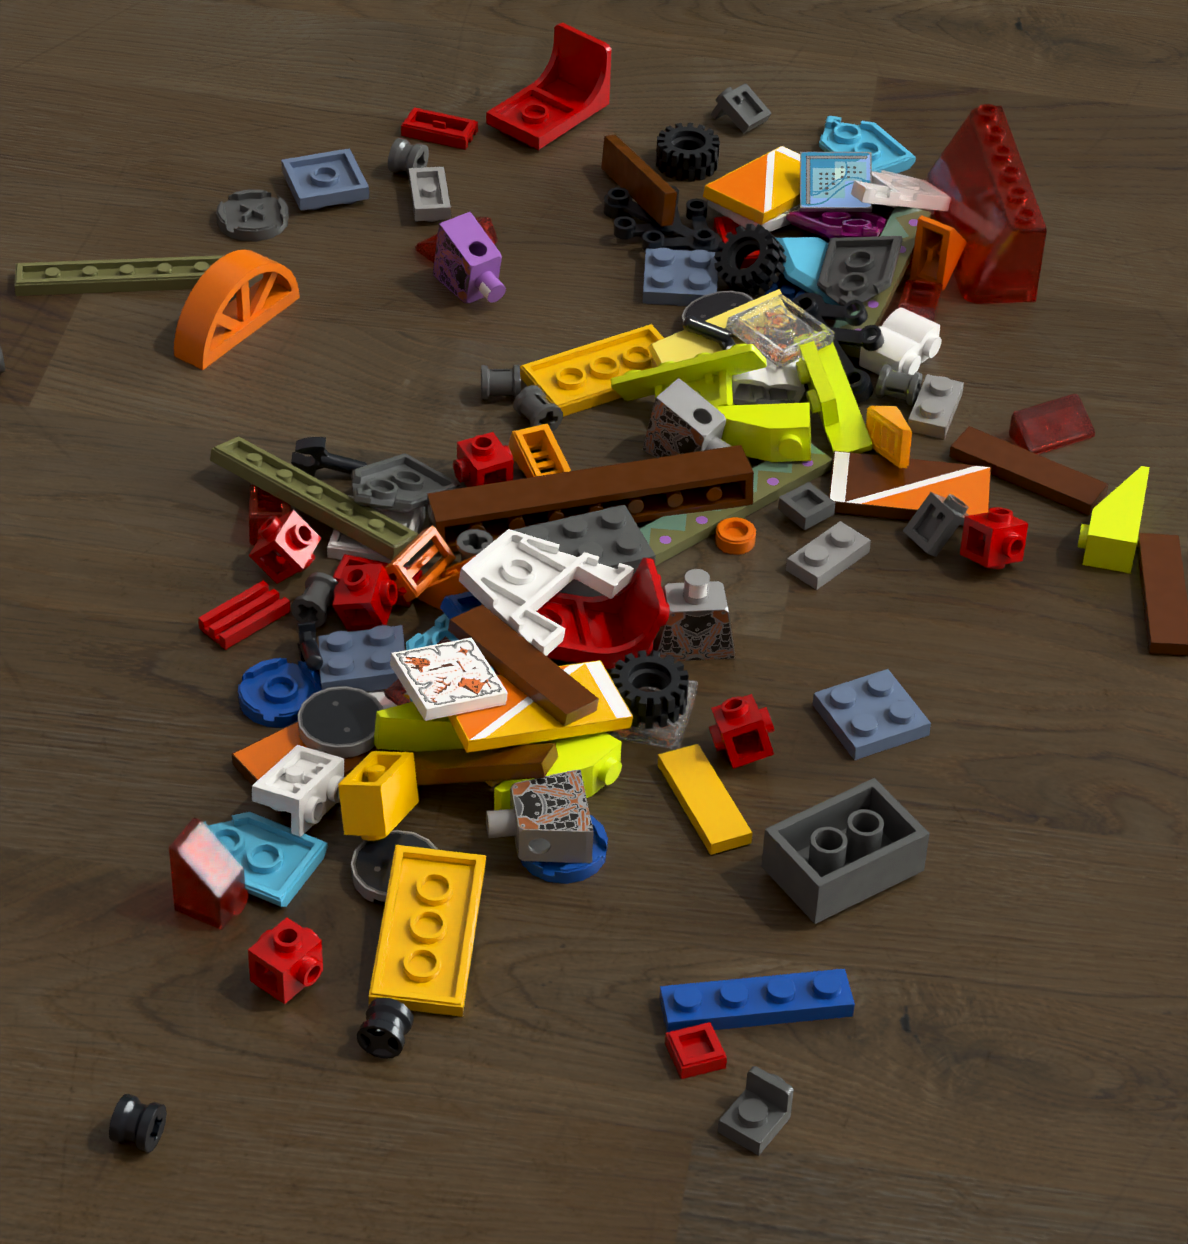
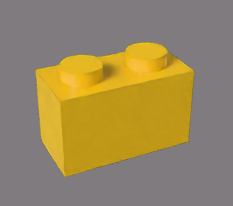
(378, 794)

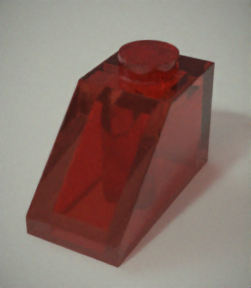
(206, 877)

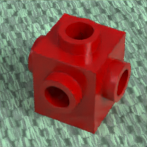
(483, 461)
(994, 538)
(284, 546)
(364, 596)
(742, 730)
(286, 960)

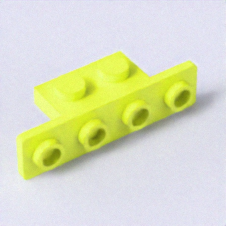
(705, 373)
(832, 398)

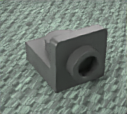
(742, 107)
(936, 522)
(758, 1111)

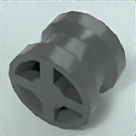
(406, 156)

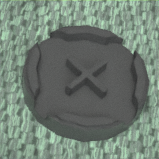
(252, 215)

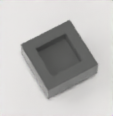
(806, 506)

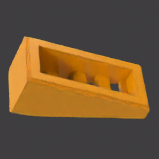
(889, 434)
(534, 438)

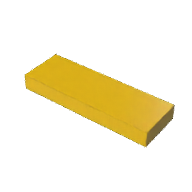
(704, 799)

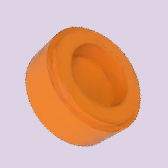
(735, 536)

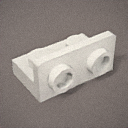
(303, 785)

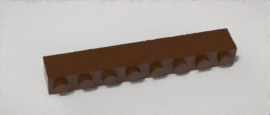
(646, 487)

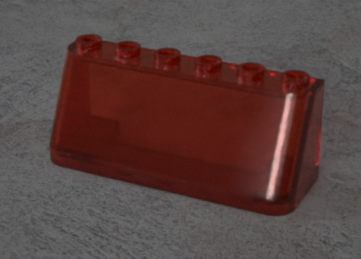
(991, 210)

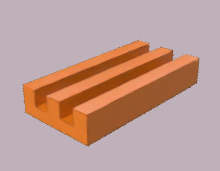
(404, 576)

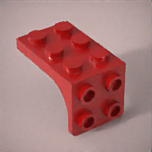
(564, 94)
(610, 627)

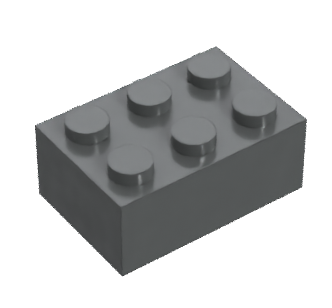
(603, 533)
(844, 850)

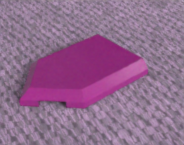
(838, 223)

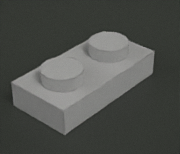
(429, 194)
(935, 406)
(828, 555)

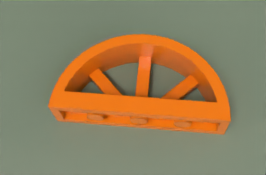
(212, 325)

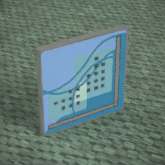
(829, 179)

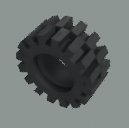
(687, 152)
(738, 248)
(656, 673)

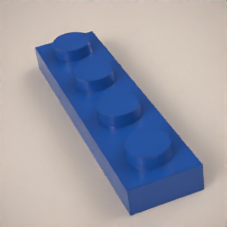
(758, 1000)

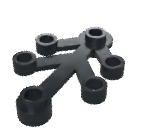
(619, 206)
(815, 306)

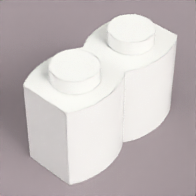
(907, 343)
(767, 384)

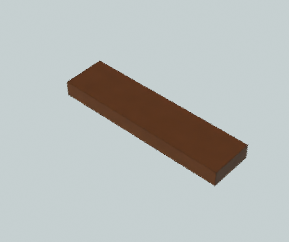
(639, 179)
(1029, 470)
(1163, 593)
(525, 665)
(486, 765)

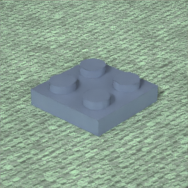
(325, 179)
(678, 276)
(360, 657)
(871, 714)

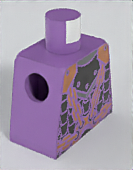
(468, 260)

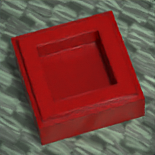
(695, 1050)

